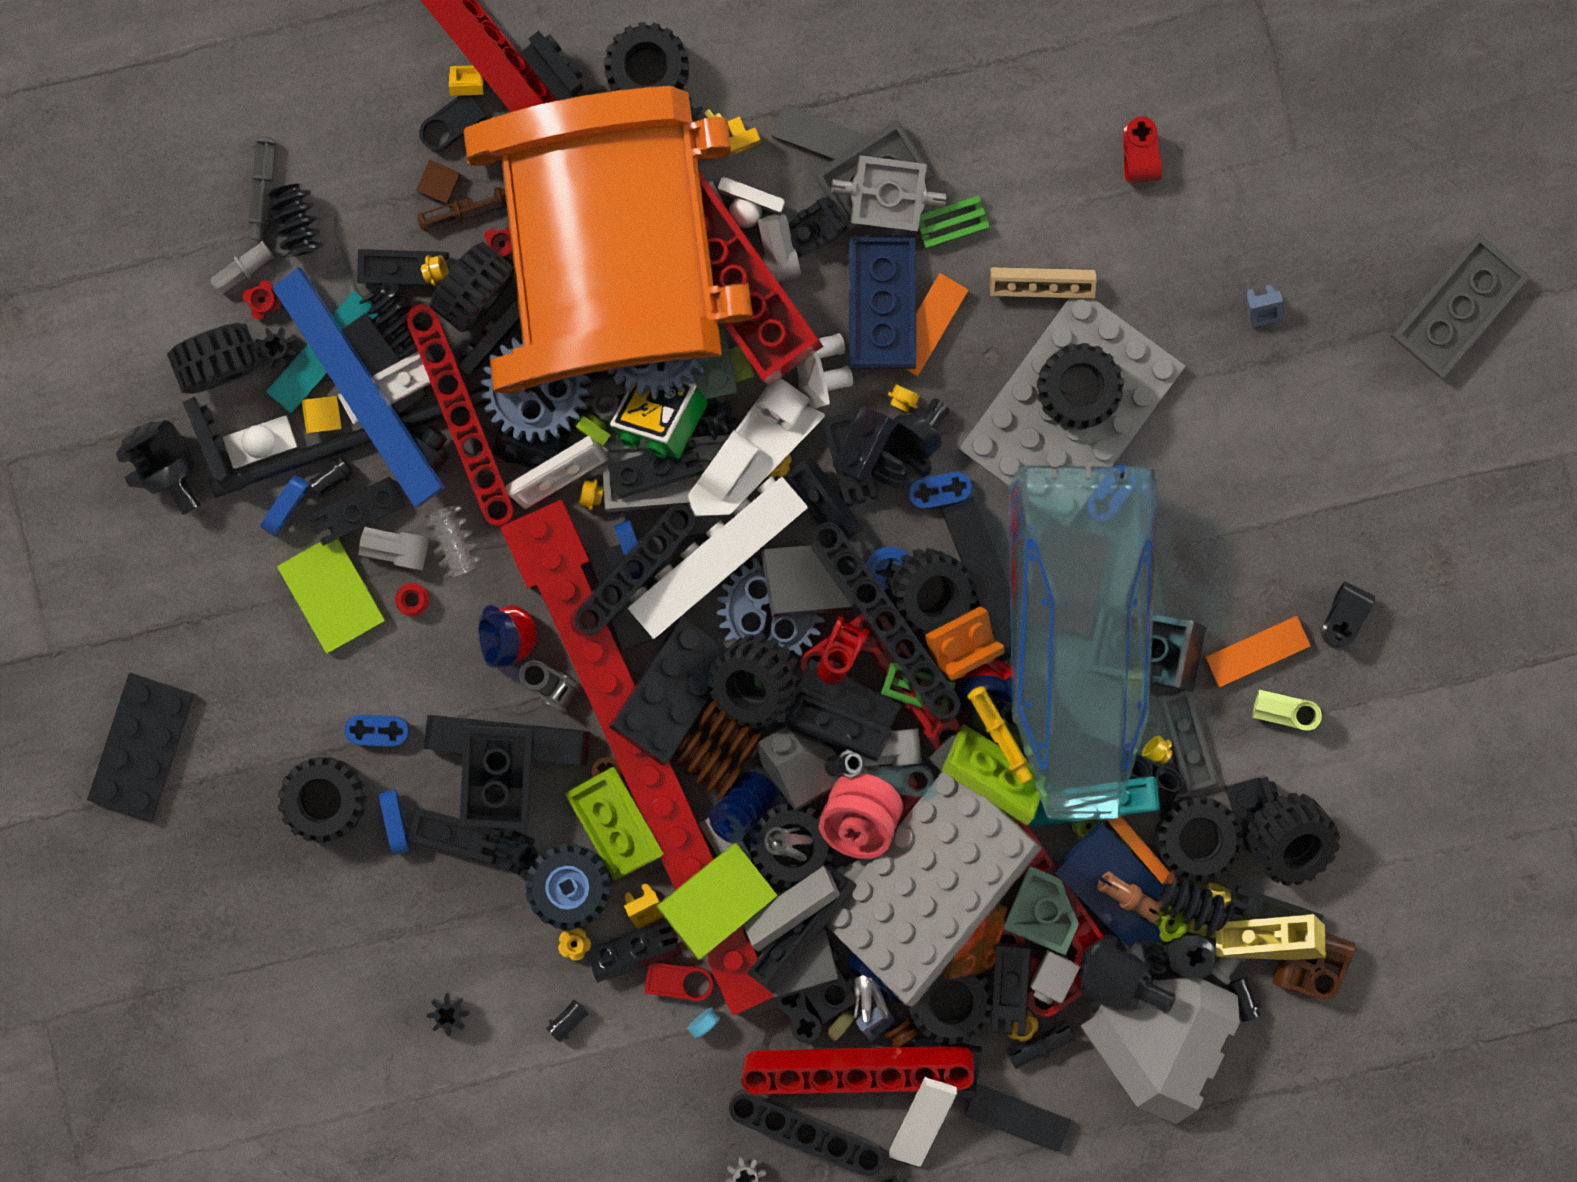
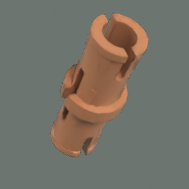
(1129, 896)

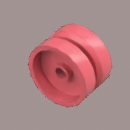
(861, 816)

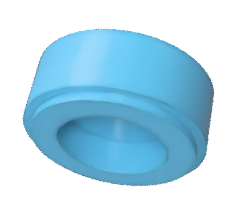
(703, 1023)

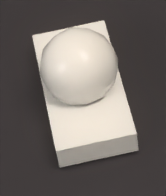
(749, 202)
(260, 442)

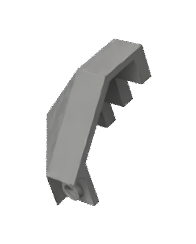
(1166, 1056)

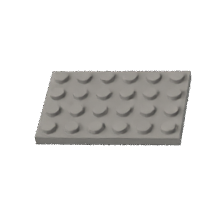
(1019, 432)
(932, 886)

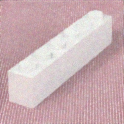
(717, 557)

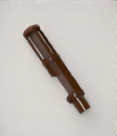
(464, 209)

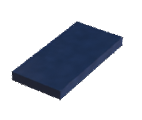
(882, 302)
(1086, 865)

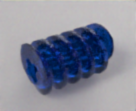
(742, 806)

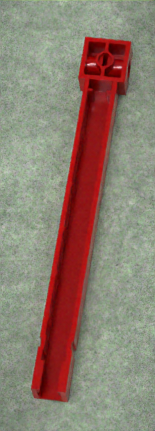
(552, 558)

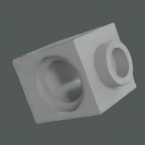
(1053, 977)

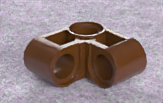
(1302, 974)

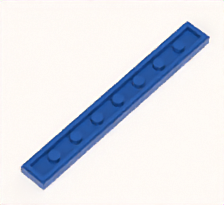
(358, 387)

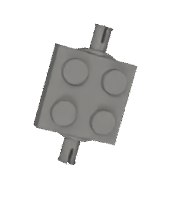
(888, 193)

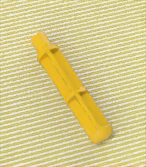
(1000, 733)

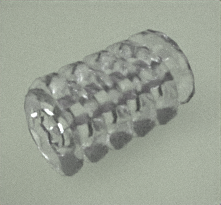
(452, 542)

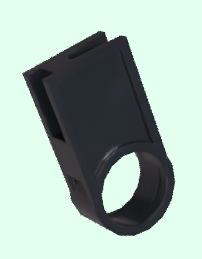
(457, 116)

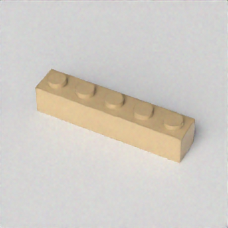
(1042, 282)

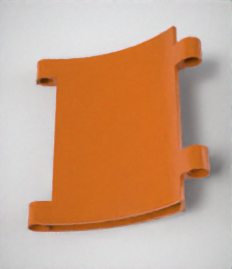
(607, 233)

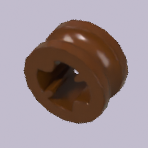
(596, 771)
(901, 1033)

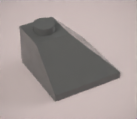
(797, 765)

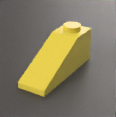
(1273, 938)

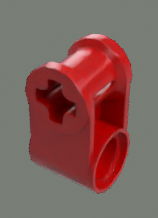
(1141, 157)
(843, 646)

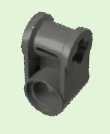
(551, 686)

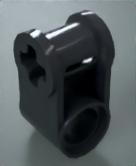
(1348, 609)

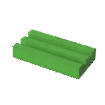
(979, 213)
(908, 699)

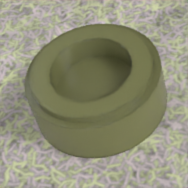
(839, 1024)

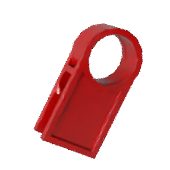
(669, 978)

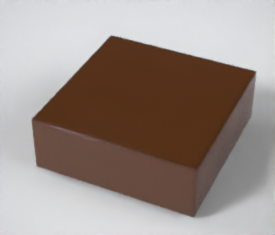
(438, 182)

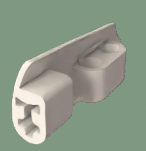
(755, 449)

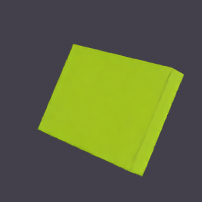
(331, 594)
(985, 770)
(614, 823)
(716, 901)

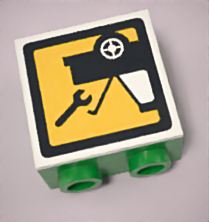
(659, 423)

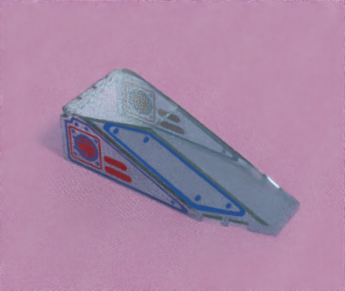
(1082, 629)

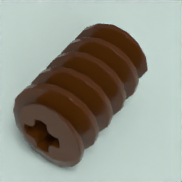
(740, 736)
(707, 763)

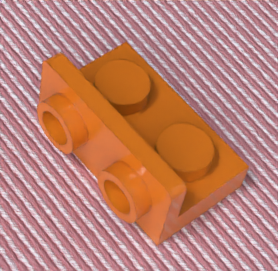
(963, 644)

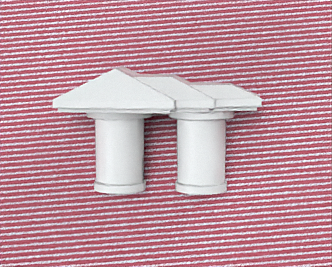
(815, 382)

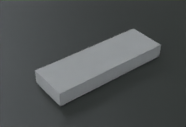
(791, 908)

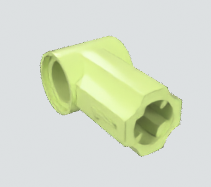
(1283, 710)

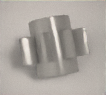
(750, 1167)

